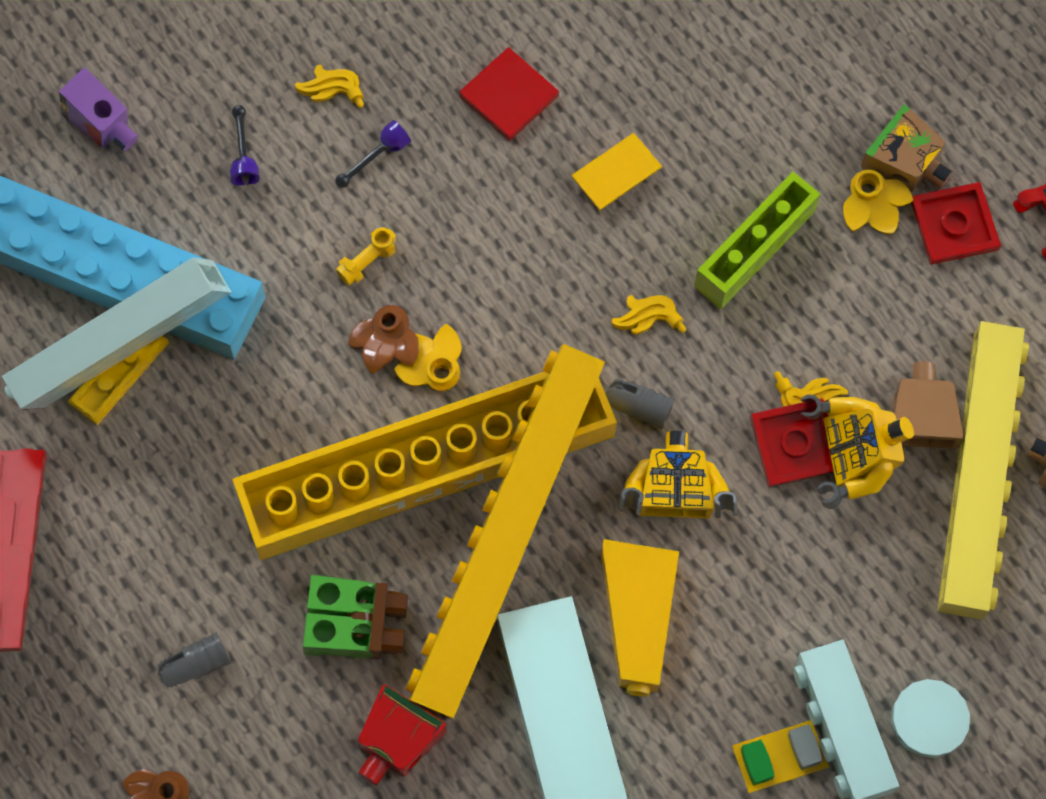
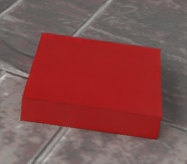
(509, 93)
(955, 223)
(790, 444)

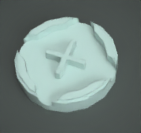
(930, 718)

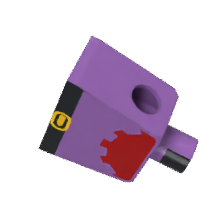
(96, 111)

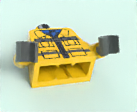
(861, 444)
(677, 483)

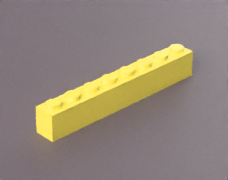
(982, 471)

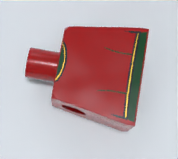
(396, 735)

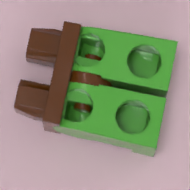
(349, 618)

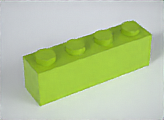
(756, 240)

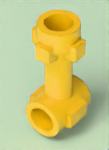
(382, 246)

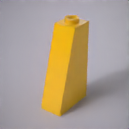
(639, 603)

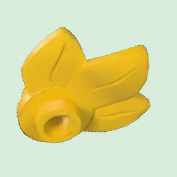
(878, 207)
(433, 355)

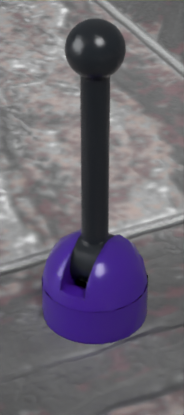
(392, 138)
(243, 165)

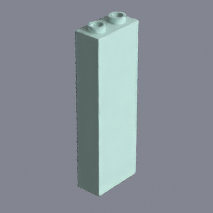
(116, 334)
(560, 702)

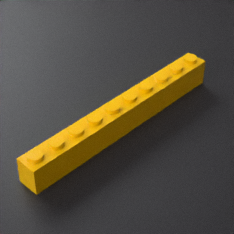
(506, 530)

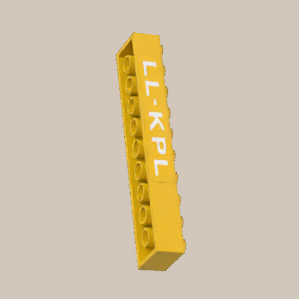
(397, 466)

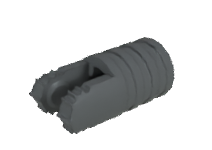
(640, 402)
(193, 661)

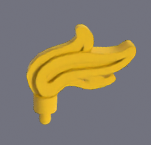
(330, 83)
(647, 312)
(792, 395)

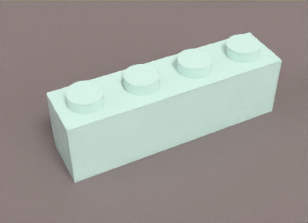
(845, 722)

